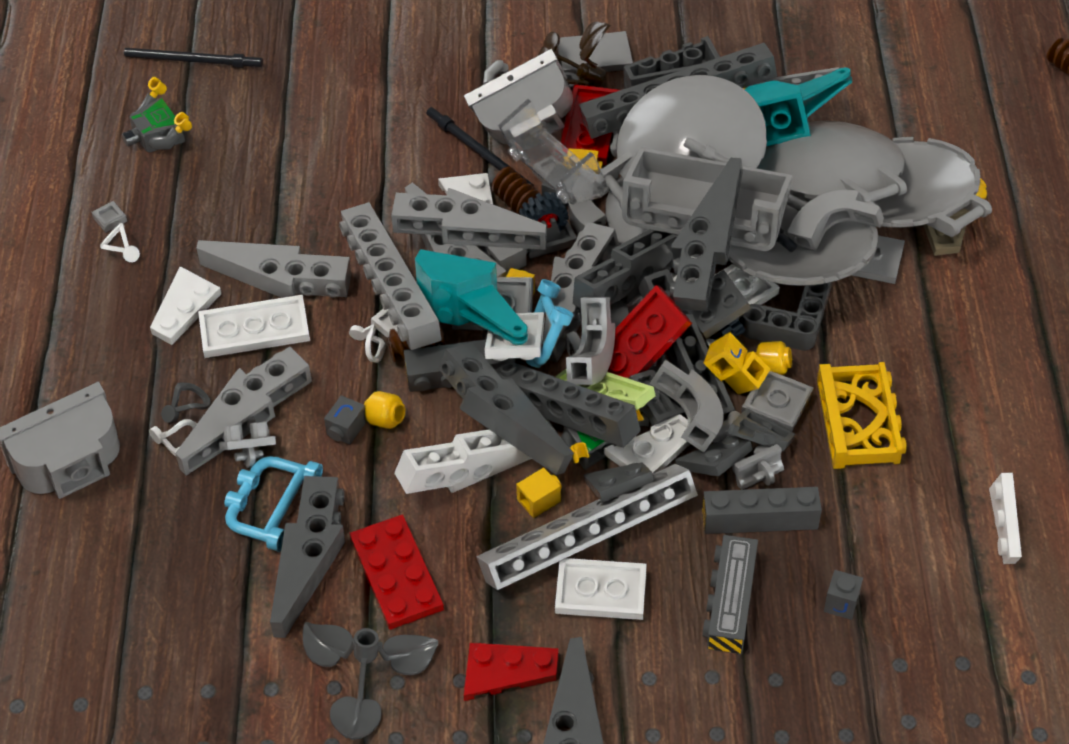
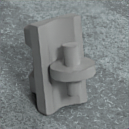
(259, 437)
(759, 467)

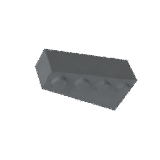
(669, 62)

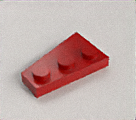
(507, 666)

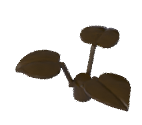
(589, 71)

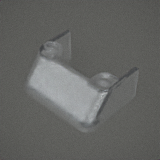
(562, 170)

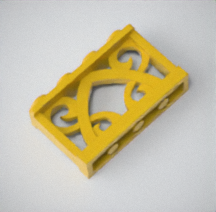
(831, 388)

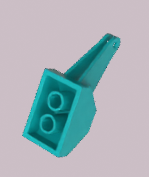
(790, 105)
(467, 292)

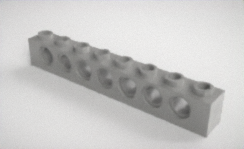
(390, 277)
(585, 527)

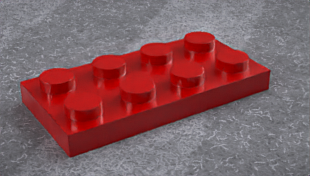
(575, 133)
(647, 333)
(396, 572)

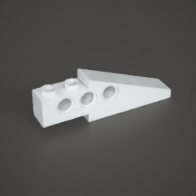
(458, 463)

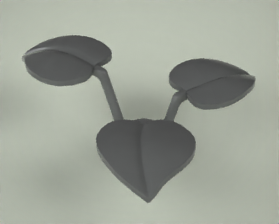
(329, 643)

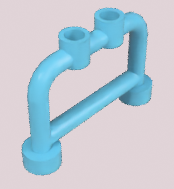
(557, 316)
(249, 480)

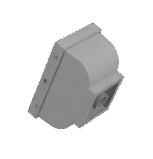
(540, 83)
(64, 447)

